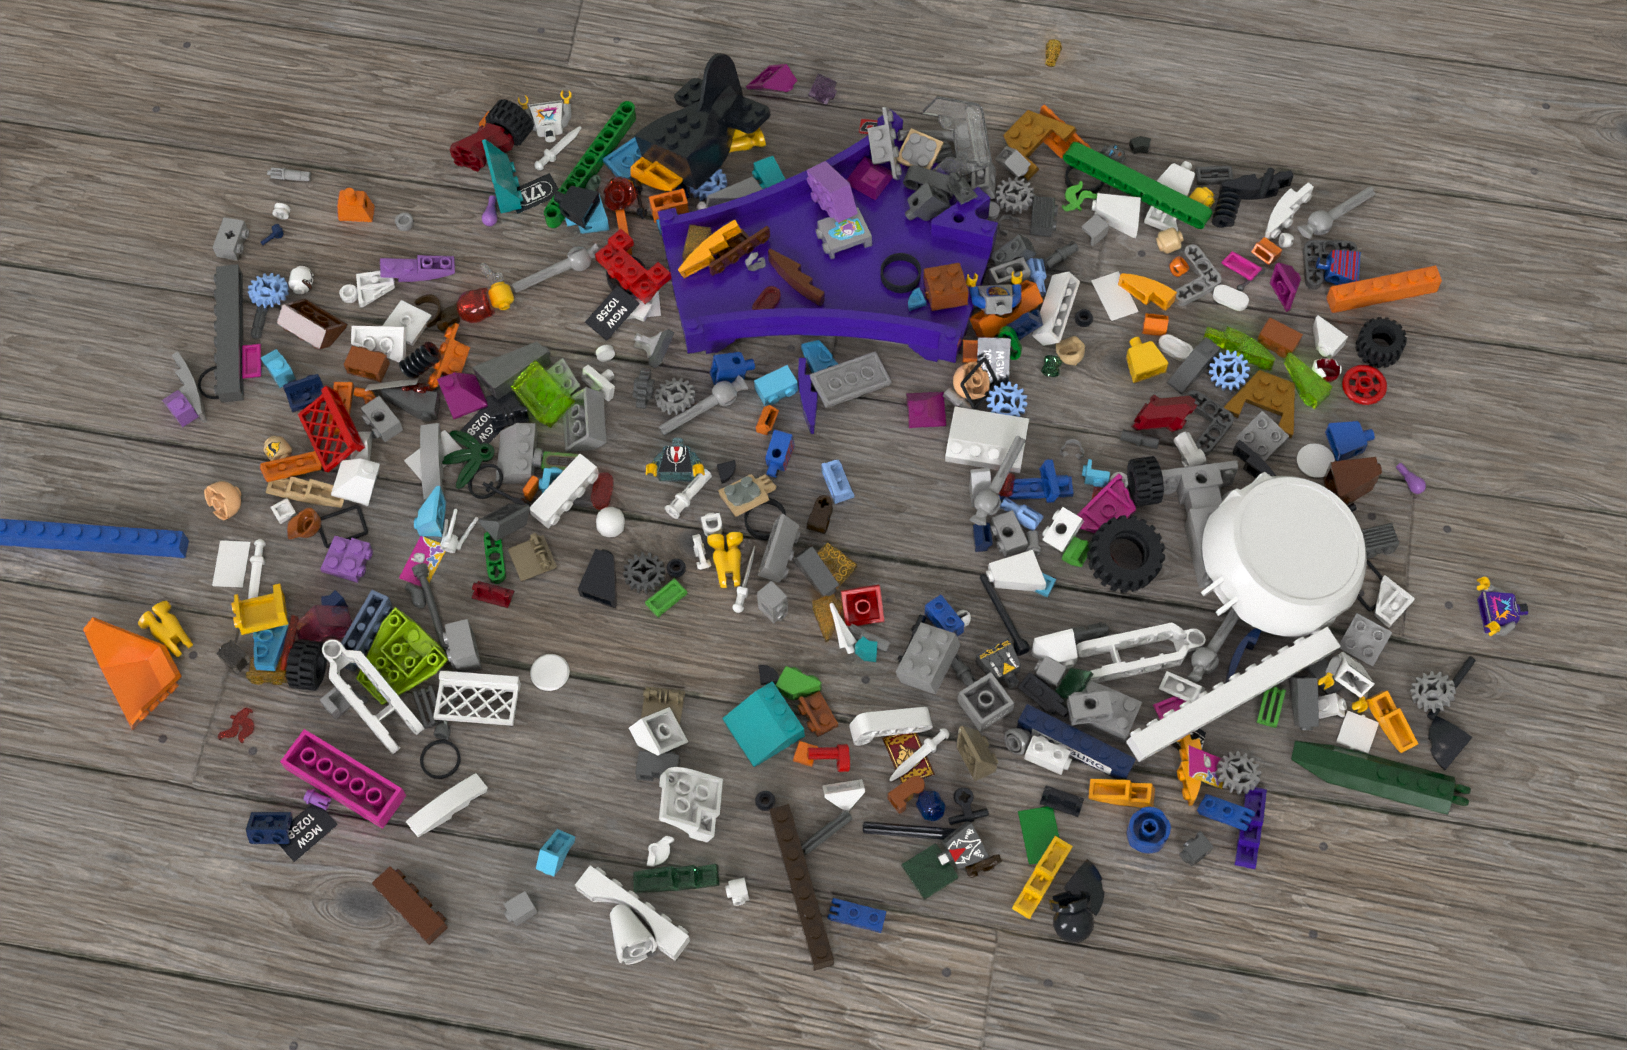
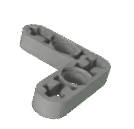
(1203, 276)

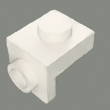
(1331, 705)

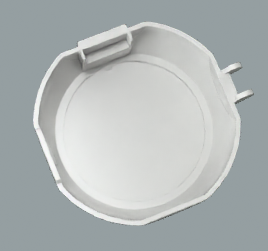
(1284, 555)

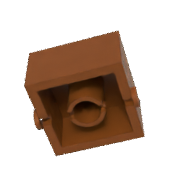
(945, 286)

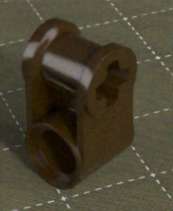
(820, 517)

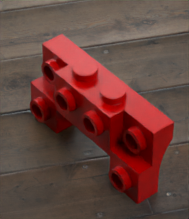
(628, 271)

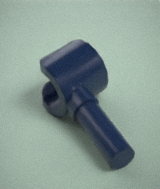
(277, 233)

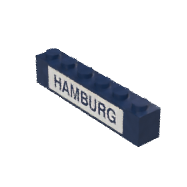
(1082, 746)

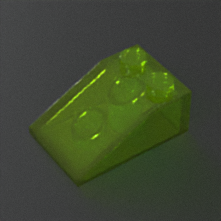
(542, 394)

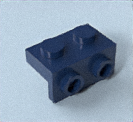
(303, 392)

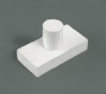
(599, 382)

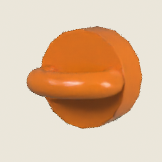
(1180, 265)

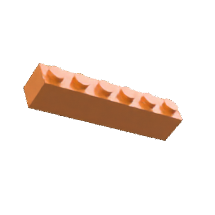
(1384, 289)

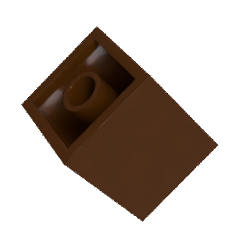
(1352, 478)

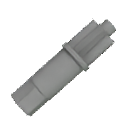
(288, 174)
(858, 632)

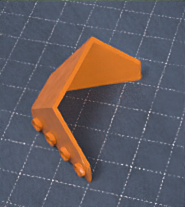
(134, 667)

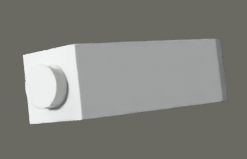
(1118, 212)
(1017, 573)

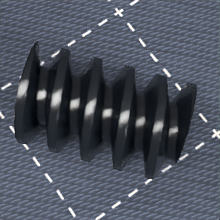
(1226, 208)
(420, 360)

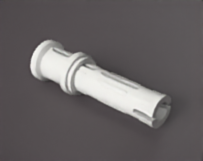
(683, 499)

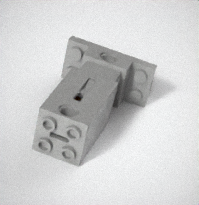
(1200, 492)

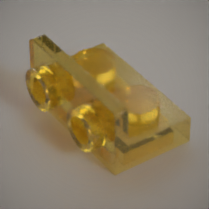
(259, 677)

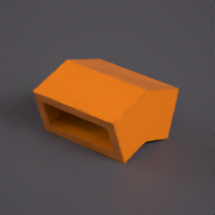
(1267, 251)
(1155, 324)
(761, 426)

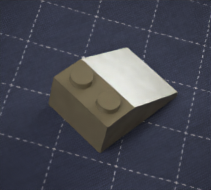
(975, 753)

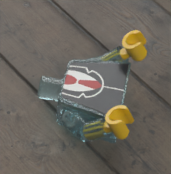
(676, 463)

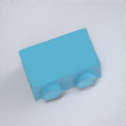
(776, 385)

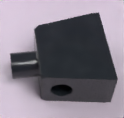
(578, 204)

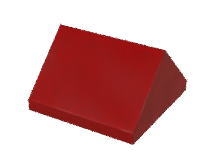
(862, 605)

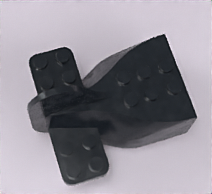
(701, 134)

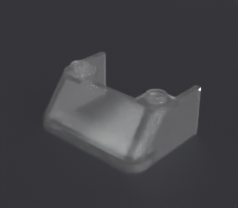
(969, 135)

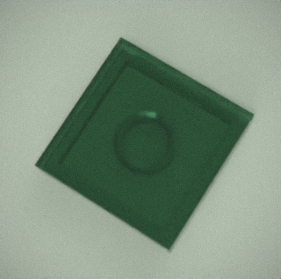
(928, 873)

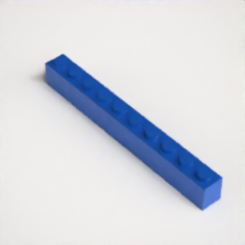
(93, 538)

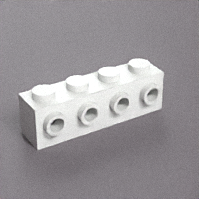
(1056, 308)
(564, 491)

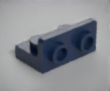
(1026, 324)
(269, 827)

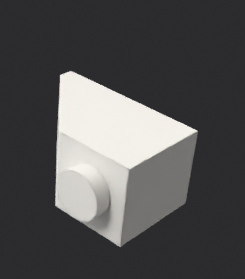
(1327, 338)

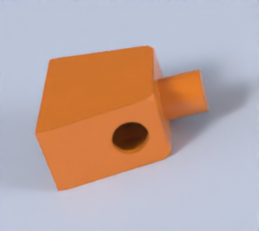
(355, 206)

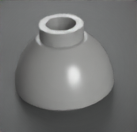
(1017, 740)

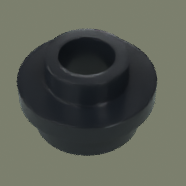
(1084, 313)
(676, 563)
(765, 795)

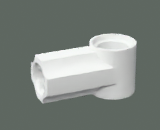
(1190, 453)

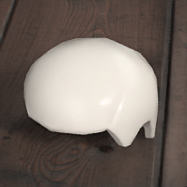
(610, 522)

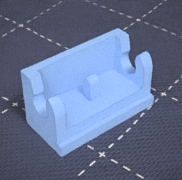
(836, 481)

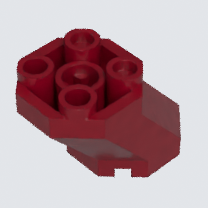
(470, 150)
(1164, 413)

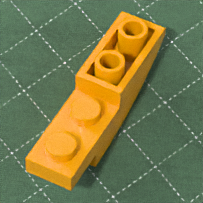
(1190, 784)

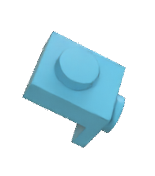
(548, 476)
(1095, 477)

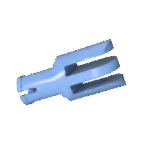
(1037, 273)
(1025, 515)

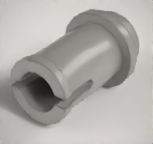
(1033, 542)

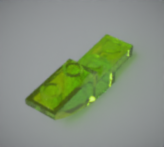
(1243, 344)

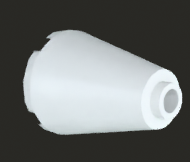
(630, 936)

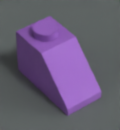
(180, 408)

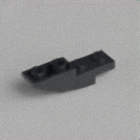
(1249, 186)

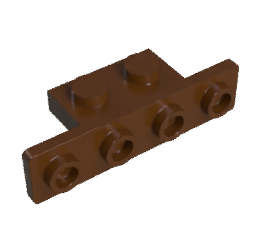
(738, 246)

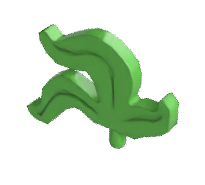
(1071, 197)

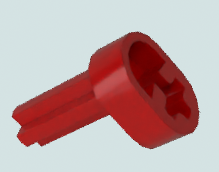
(840, 753)

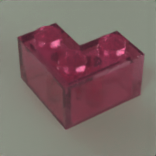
(323, 622)

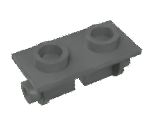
(960, 188)
(1093, 632)

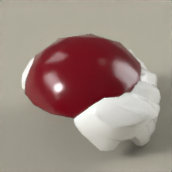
(1327, 369)

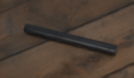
(1456, 680)

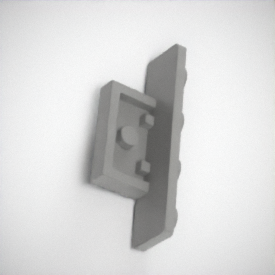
(882, 144)

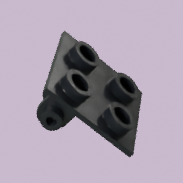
(507, 410)

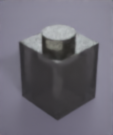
(233, 657)

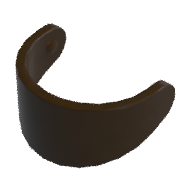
(429, 298)

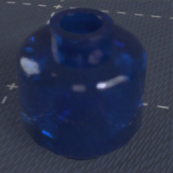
(930, 805)

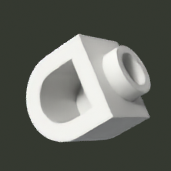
(712, 524)
(738, 891)

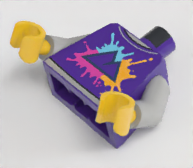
(1498, 609)

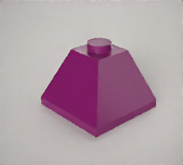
(774, 79)
(870, 178)
(1285, 284)
(462, 394)
(926, 409)

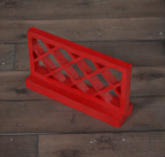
(341, 421)

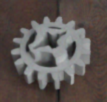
(1014, 196)
(675, 396)
(1433, 691)
(1238, 773)

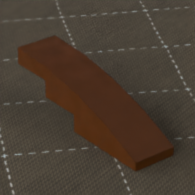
(792, 274)

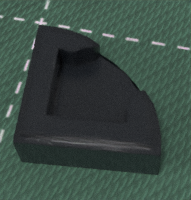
(726, 470)
(767, 675)

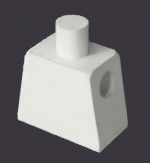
(1178, 178)

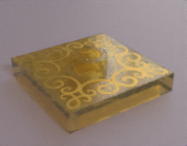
(837, 562)

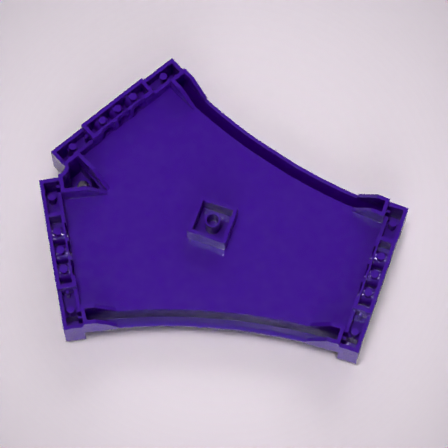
(856, 301)

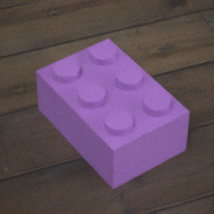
(831, 192)

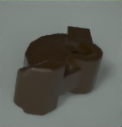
(448, 317)
(985, 865)

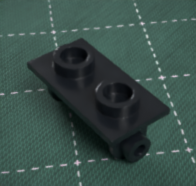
(1061, 801)

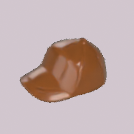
(304, 524)

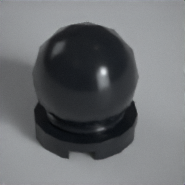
(1072, 917)

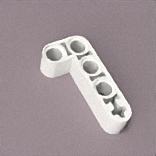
(889, 722)

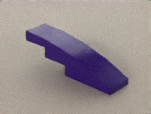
(807, 398)
(1249, 840)

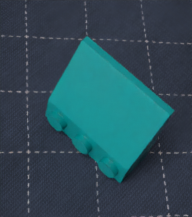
(502, 178)
(764, 724)

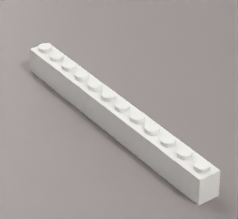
(1232, 694)

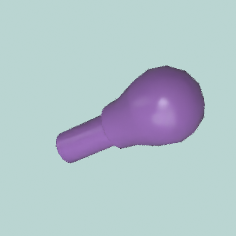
(489, 216)
(1415, 483)

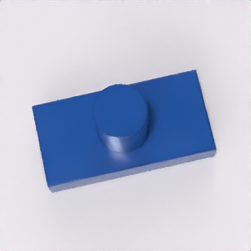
(1051, 481)

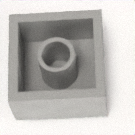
(462, 646)
(985, 702)

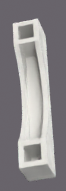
(599, 888)

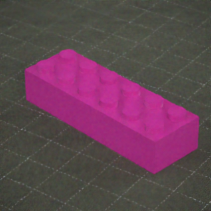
(343, 778)

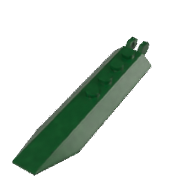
(1380, 776)

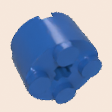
(1157, 823)

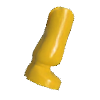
(743, 141)
(727, 561)
(167, 632)

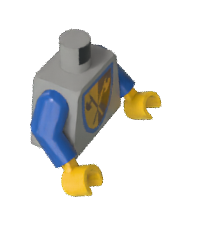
(995, 298)

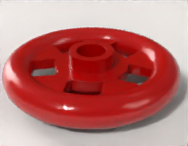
(1371, 372)

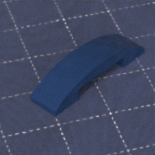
(1248, 642)

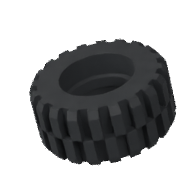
(1139, 534)

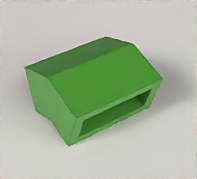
(1076, 552)

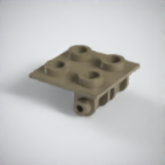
(532, 557)
(659, 698)

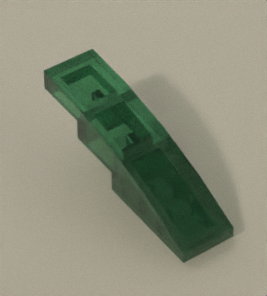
(676, 879)

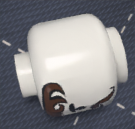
(301, 280)

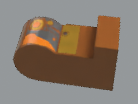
(905, 792)

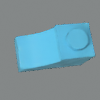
(278, 368)
(554, 852)

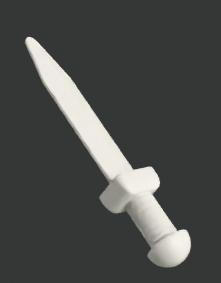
(550, 155)
(257, 562)
(742, 592)
(929, 746)

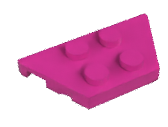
(1108, 503)

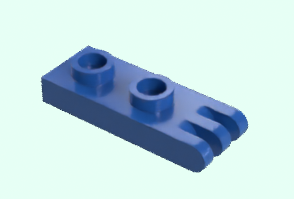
(1225, 812)
(857, 915)

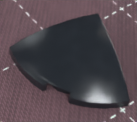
(1446, 741)
(1087, 879)

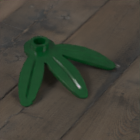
(473, 454)

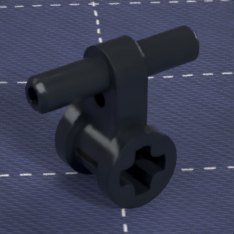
(968, 814)

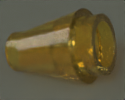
(1053, 50)

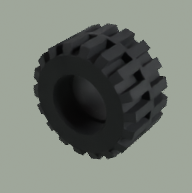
(511, 119)
(1384, 330)
(1145, 481)
(306, 665)

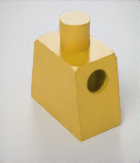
(1145, 360)

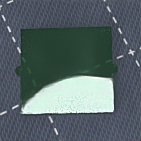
(1074, 682)

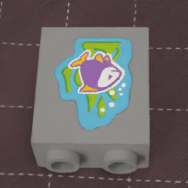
(844, 234)

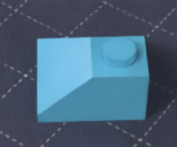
(432, 515)

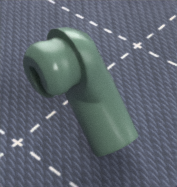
(593, 183)

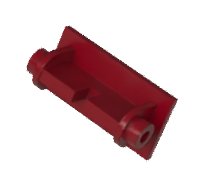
(492, 594)

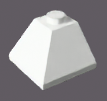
(356, 480)
(1057, 646)
(658, 732)

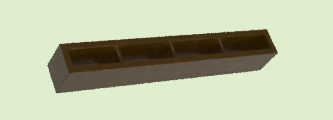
(801, 887)

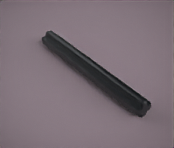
(906, 830)

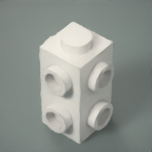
(1048, 754)

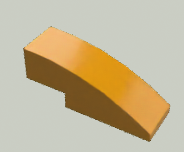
(655, 175)
(1148, 290)
(1392, 721)
(1122, 792)

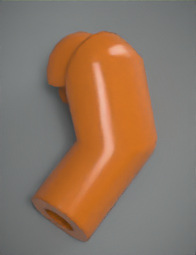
(367, 395)

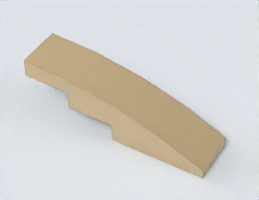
(304, 491)

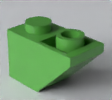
(795, 684)

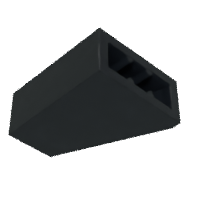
(600, 579)

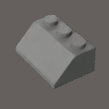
(585, 422)
(517, 453)
(779, 549)

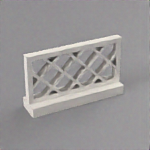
(477, 681)

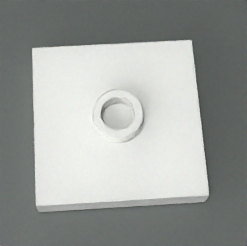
(410, 317)

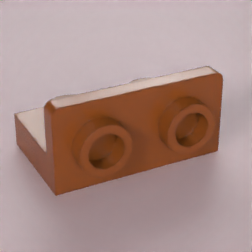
(817, 713)

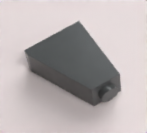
(816, 571)
(1304, 701)

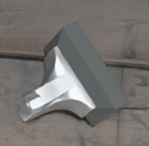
(654, 346)

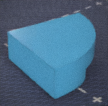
(916, 300)

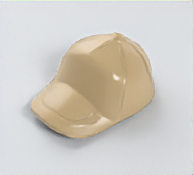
(1070, 350)

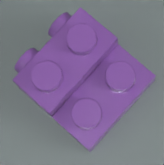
(347, 558)

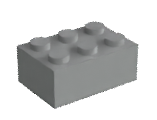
(928, 658)
(1124, 714)

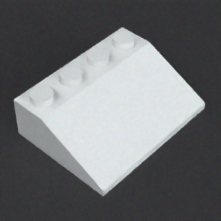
(984, 438)

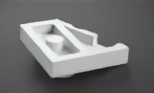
(1160, 219)
(371, 287)
(1391, 602)

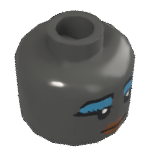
(1114, 152)

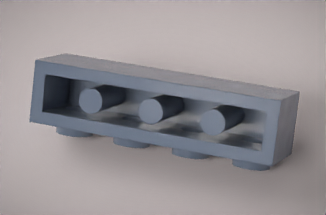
(366, 624)

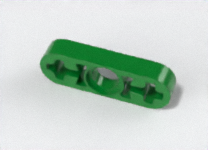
(500, 563)

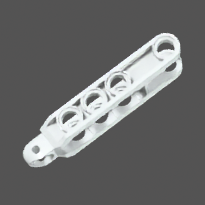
(1183, 640)
(338, 659)

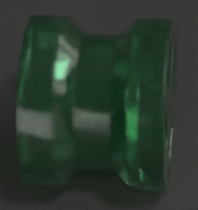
(1051, 366)

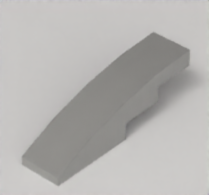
(190, 388)
(431, 458)

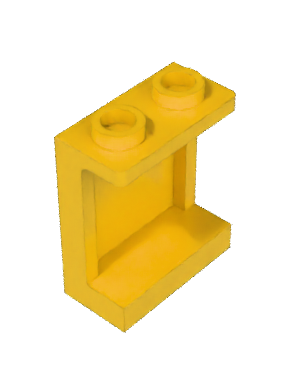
(260, 612)

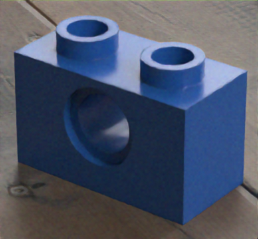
(943, 616)

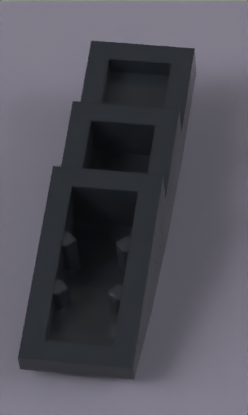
(1253, 463)

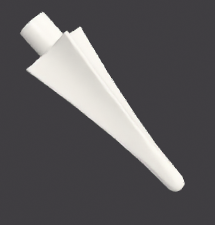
(844, 635)

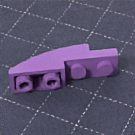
(417, 269)

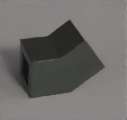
(1140, 144)

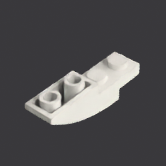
(1285, 209)

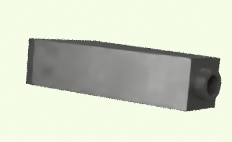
(503, 371)

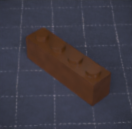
(410, 905)

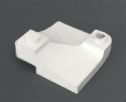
(690, 801)

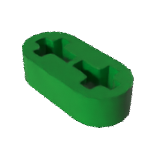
(1015, 343)

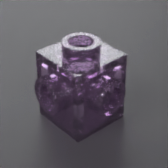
(823, 89)

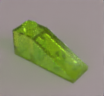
(1309, 385)

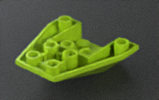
(402, 655)

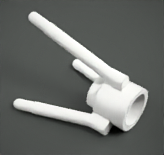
(449, 541)

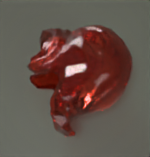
(619, 193)
(474, 306)

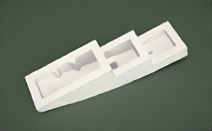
(446, 804)

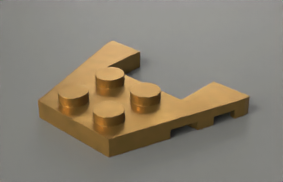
(1031, 132)
(1268, 394)

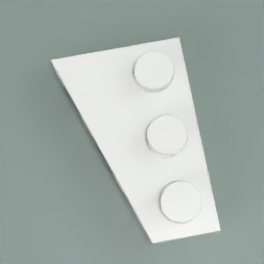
(381, 338)

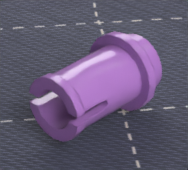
(317, 799)

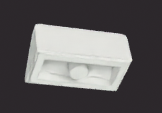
(1180, 687)

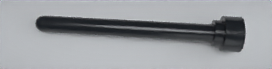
(1020, 645)

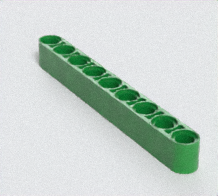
(593, 158)
(1137, 185)

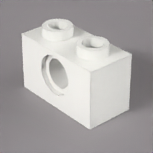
(1061, 541)

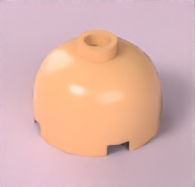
(975, 385)
(224, 498)

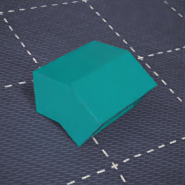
(866, 649)

